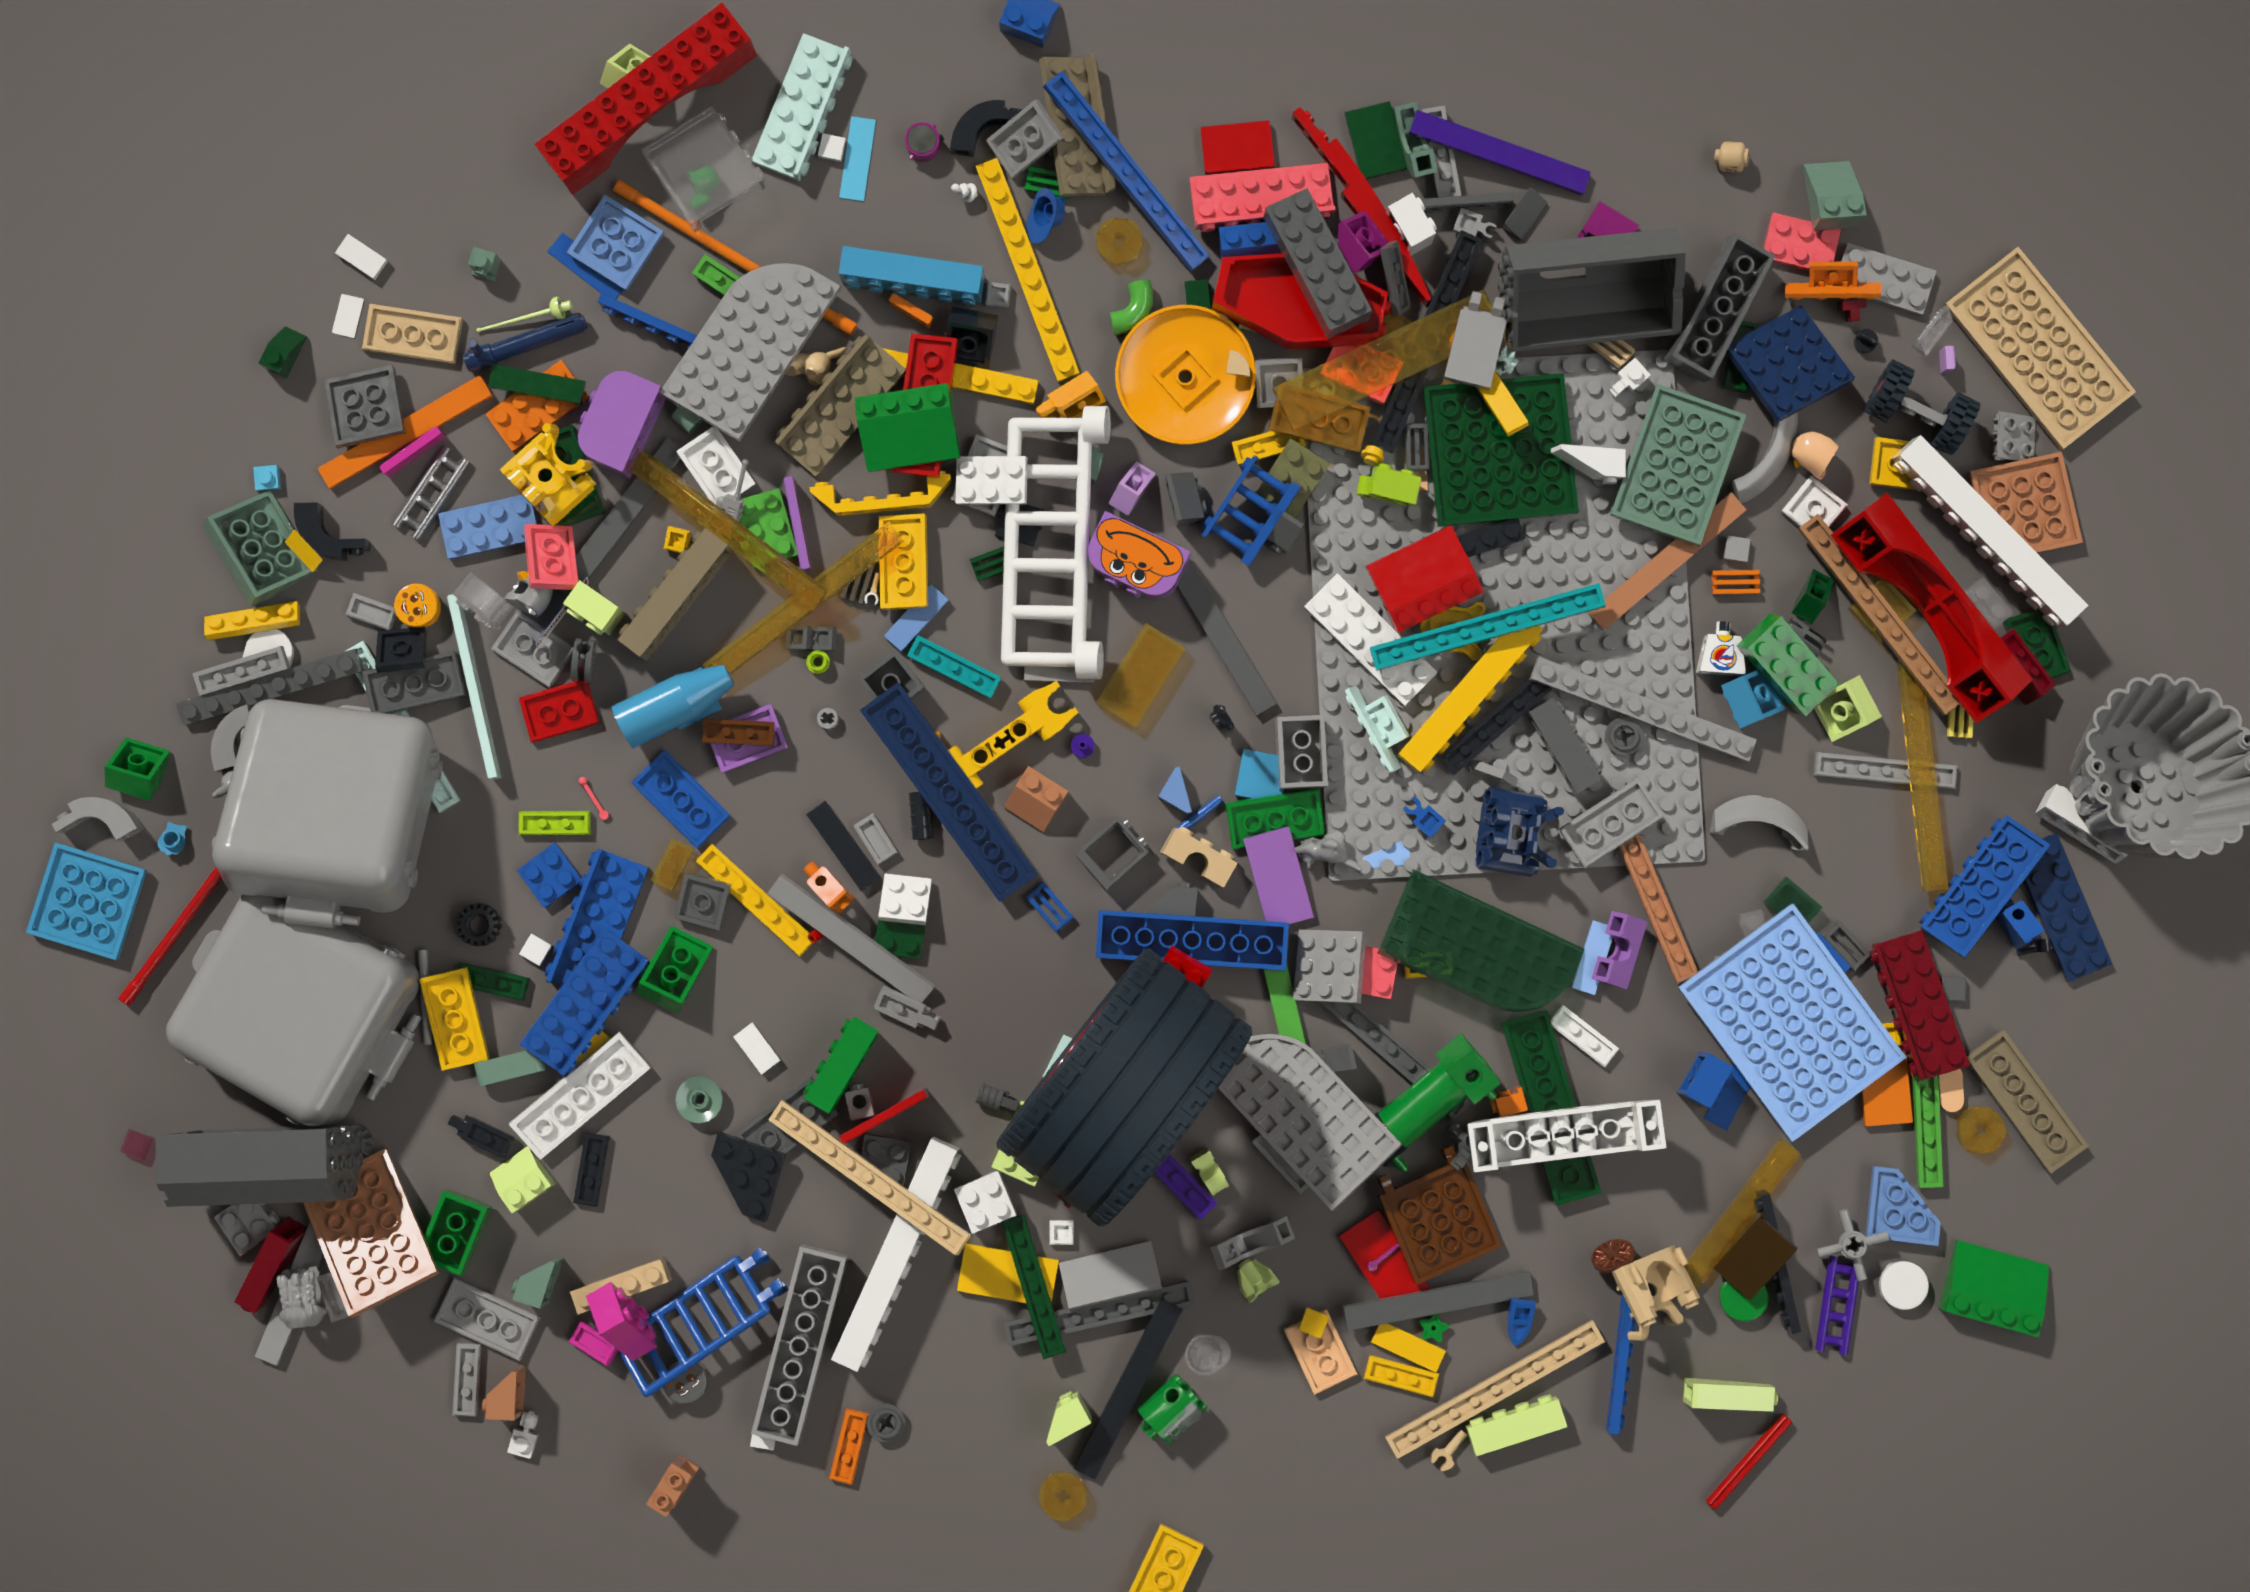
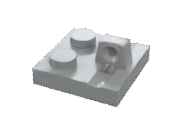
(1272, 373)

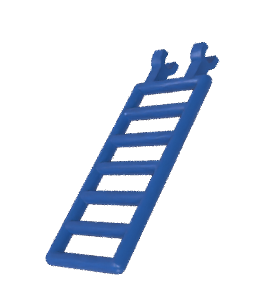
(776, 1289)

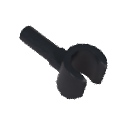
(2043, 945)

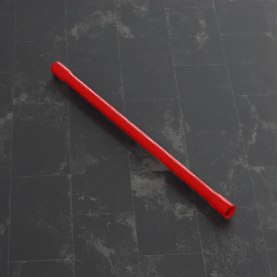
(136, 985)

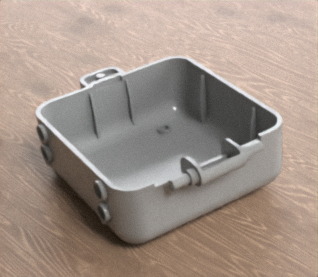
(326, 810)
(296, 1012)

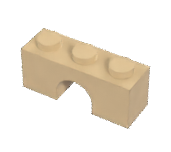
(1217, 865)

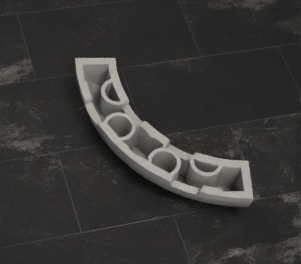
(1771, 464)

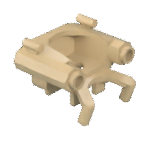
(1670, 1279)

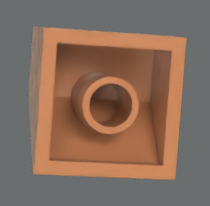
(1036, 799)
(507, 1398)

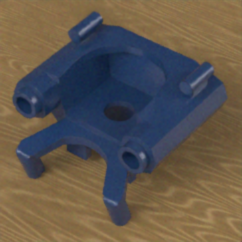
(1495, 844)

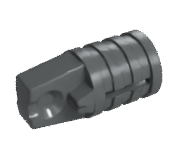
(995, 1098)

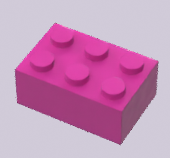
(622, 1321)

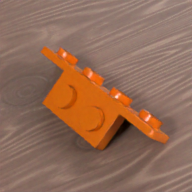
(1833, 281)

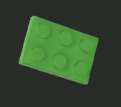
(768, 520)

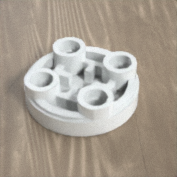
(1903, 1285)

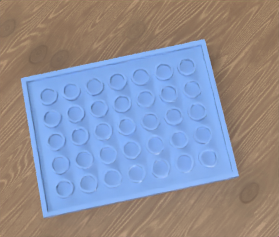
(1791, 1022)

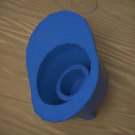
(1045, 213)

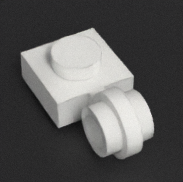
(523, 1441)

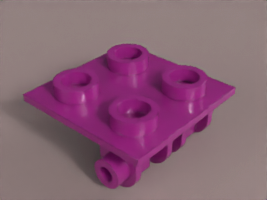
(1607, 222)

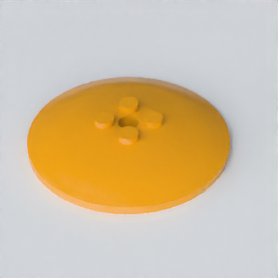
(1175, 342)

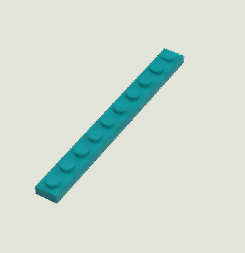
(1487, 627)

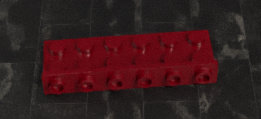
(1919, 1006)

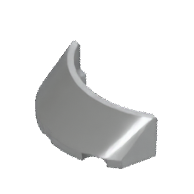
(1763, 810)

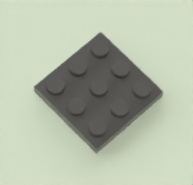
(364, 406)

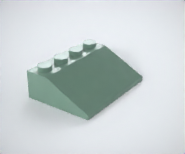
(254, 548)

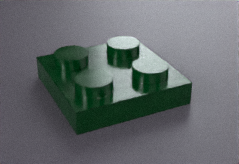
(901, 938)

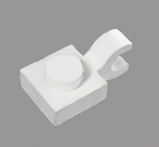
(1630, 376)

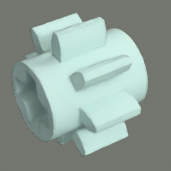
(1506, 360)

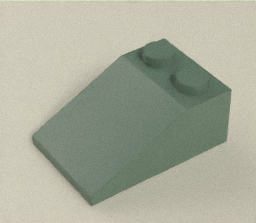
(1834, 195)

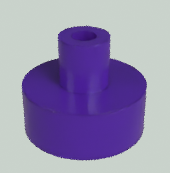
(1082, 752)

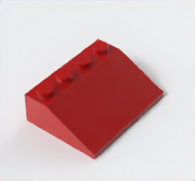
(1424, 579)

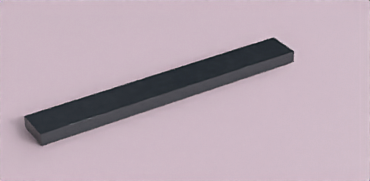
(1128, 1388)

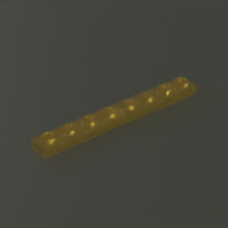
(1739, 1212)

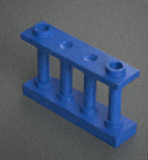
(1273, 510)

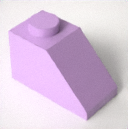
(1131, 488)

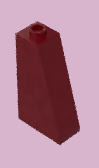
(269, 1264)

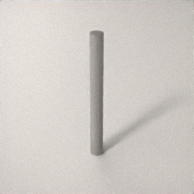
(423, 972)

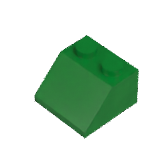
(136, 768)

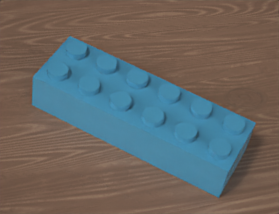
(911, 275)

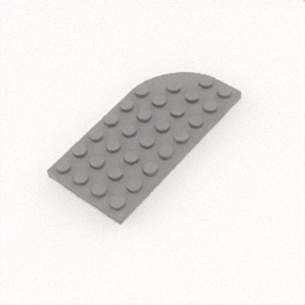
(749, 345)
(1308, 1116)

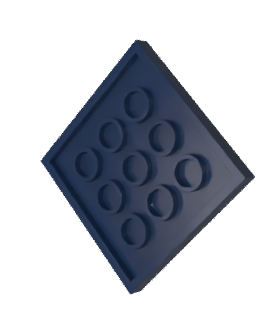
(1789, 364)

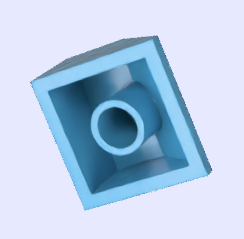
(1751, 699)

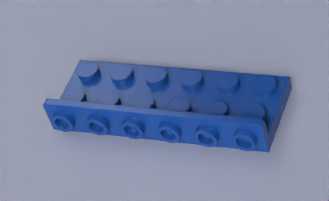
(1984, 886)
(604, 902)
(584, 1002)

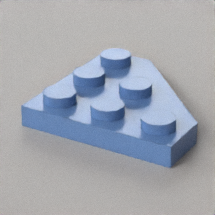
(1899, 1210)

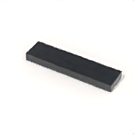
(843, 845)

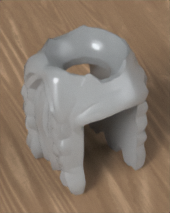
(301, 1298)

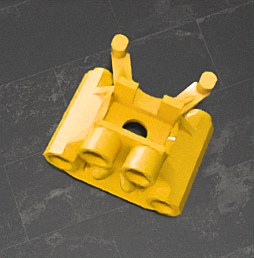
(559, 494)

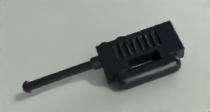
(1221, 718)

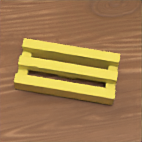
(1969, 724)

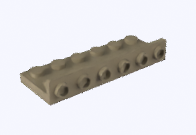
(1077, 165)
(830, 413)

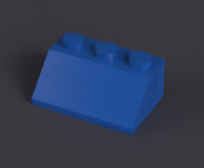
(1247, 240)

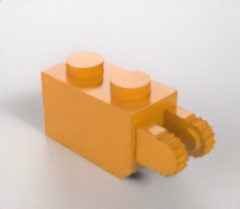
(1071, 398)

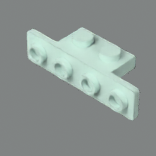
(1381, 724)

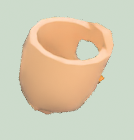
(1813, 452)

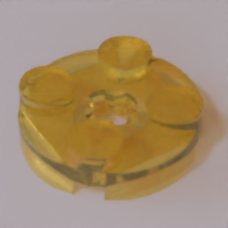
(1119, 254)
(1967, 1128)
(1054, 1484)

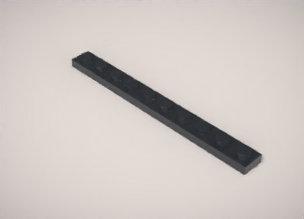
(1445, 294)

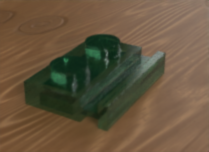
(1789, 893)

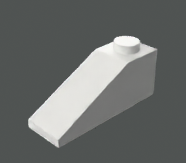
(1595, 462)

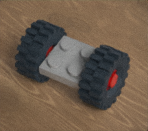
(1951, 425)

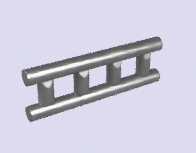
(445, 488)

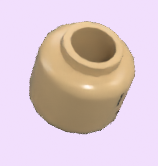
(1732, 157)

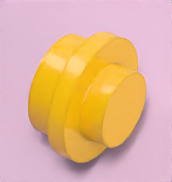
(1372, 455)

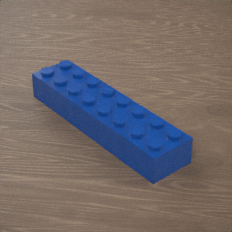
(1203, 938)

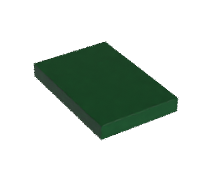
(1375, 140)
(2041, 640)

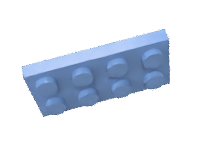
(486, 526)

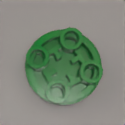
(1739, 1306)

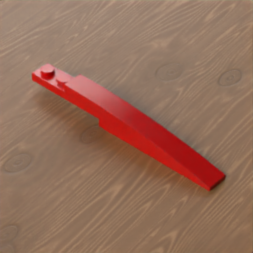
(1359, 194)

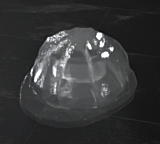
(1207, 1354)

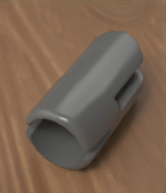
(1812, 638)

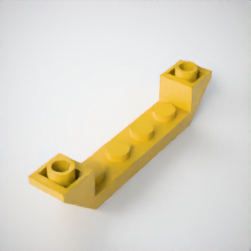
(826, 495)

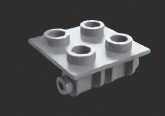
(2014, 437)

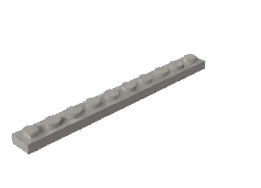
(1642, 709)

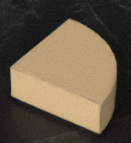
(1237, 365)

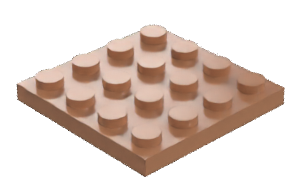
(2032, 499)

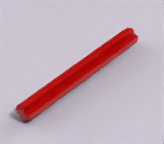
(1748, 1462)

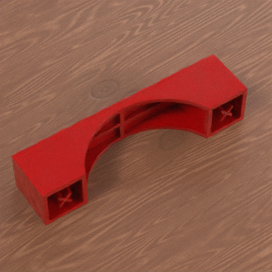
(695, 58)
(1978, 662)

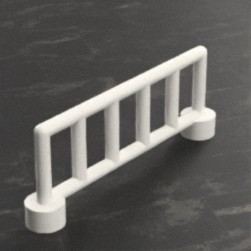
(1086, 655)

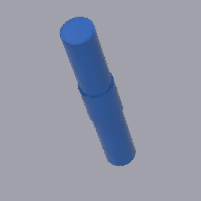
(1201, 813)

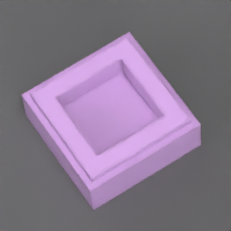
(1947, 359)

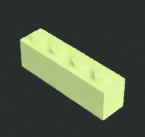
(1515, 1425)

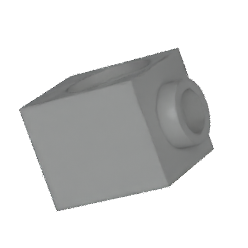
(867, 1110)

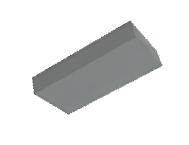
(371, 611)
(875, 839)

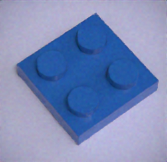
(550, 875)

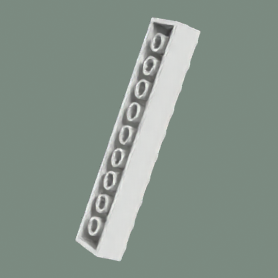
(1989, 532)
(894, 1260)

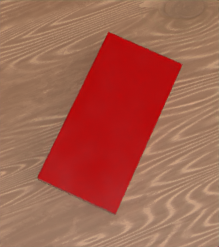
(884, 1116)
(1368, 1242)

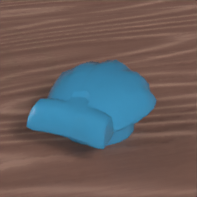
(172, 839)

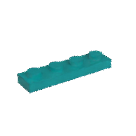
(954, 666)

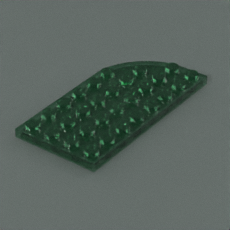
(1477, 947)

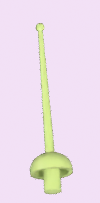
(556, 308)

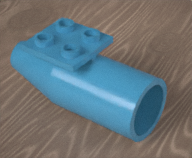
(672, 704)

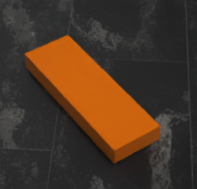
(849, 1446)

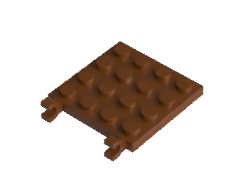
(1438, 1219)

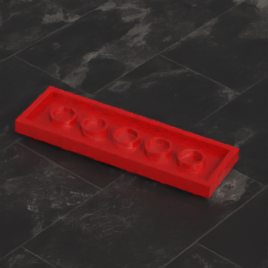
(928, 363)

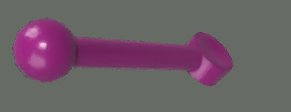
(1372, 1265)

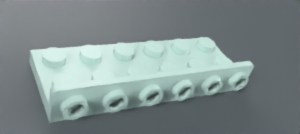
(802, 107)

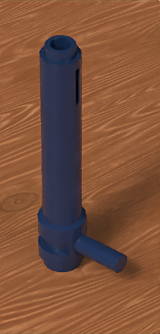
(489, 354)

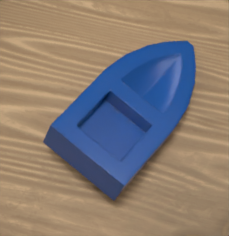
(1520, 1319)

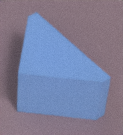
(1175, 792)

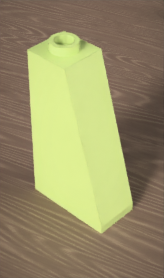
(1729, 1395)

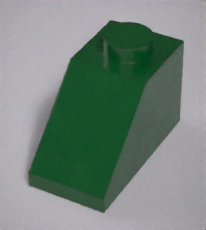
(282, 351)
(1812, 597)

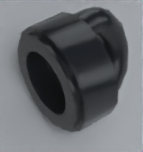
(1865, 341)

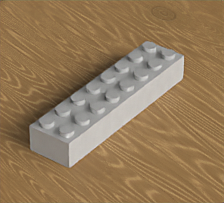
(799, 1345)

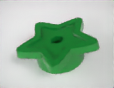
(1428, 1332)

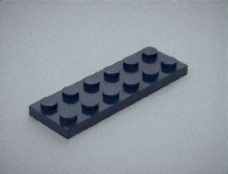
(2065, 914)

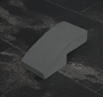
(811, 638)

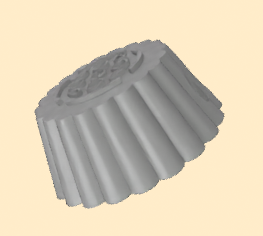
(2183, 755)

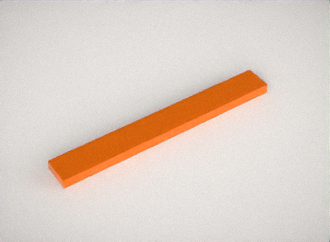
(416, 425)

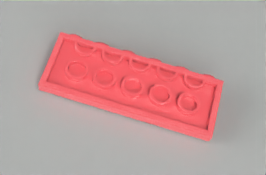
(1242, 196)

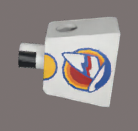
(1720, 653)

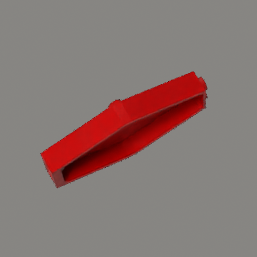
(1268, 300)

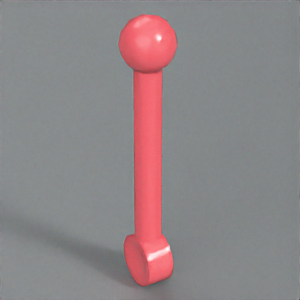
(603, 813)

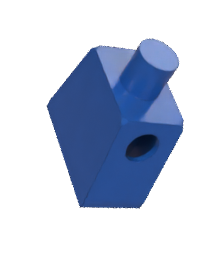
(2024, 928)

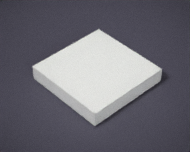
(1811, 500)

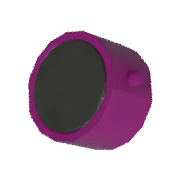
(922, 141)

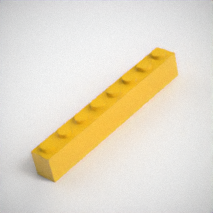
(1466, 697)

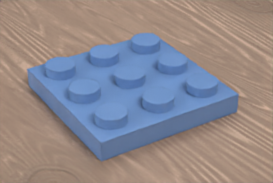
(615, 242)

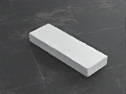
(1583, 1036)

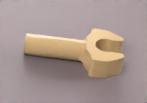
(1448, 1451)

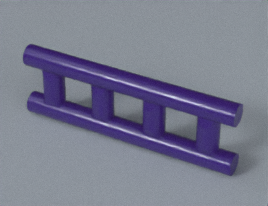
(1827, 1315)

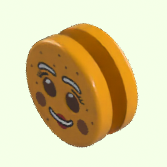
(417, 605)

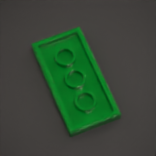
(1263, 814)

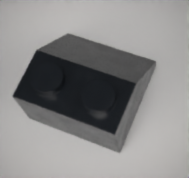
(975, 335)

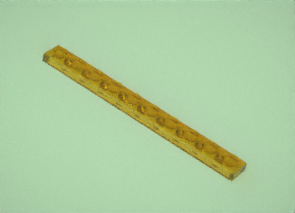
(729, 530)
(793, 610)
(1922, 782)

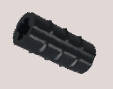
(920, 817)

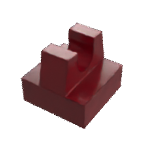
(1852, 308)

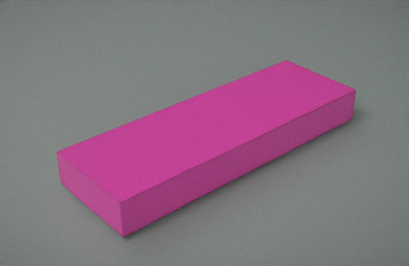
(412, 451)

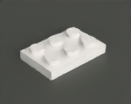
(714, 465)
(991, 480)

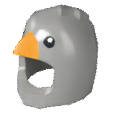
(529, 600)

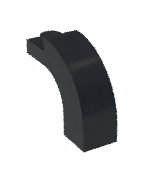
(975, 122)
(311, 527)

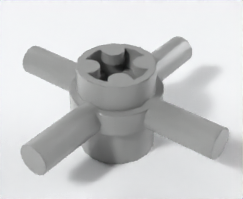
(1844, 1240)

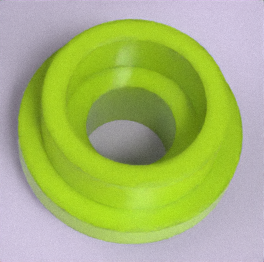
(811, 658)

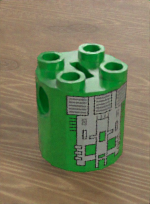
(1171, 1410)

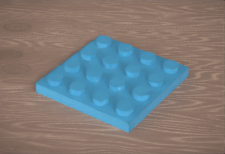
(86, 901)

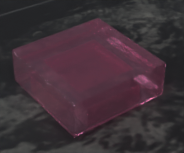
(136, 1144)

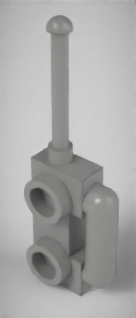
(733, 504)

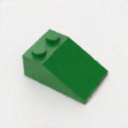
(674, 970)

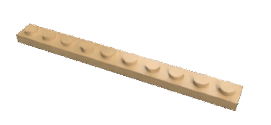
(870, 1177)
(1494, 1389)

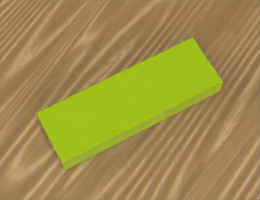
(554, 822)

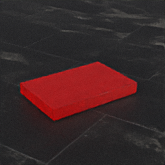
(1237, 147)
(559, 710)

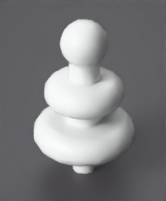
(965, 191)

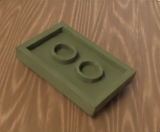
(1297, 465)

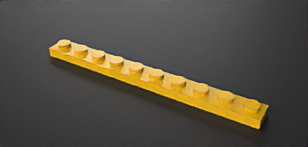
(1027, 270)

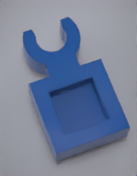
(1426, 819)

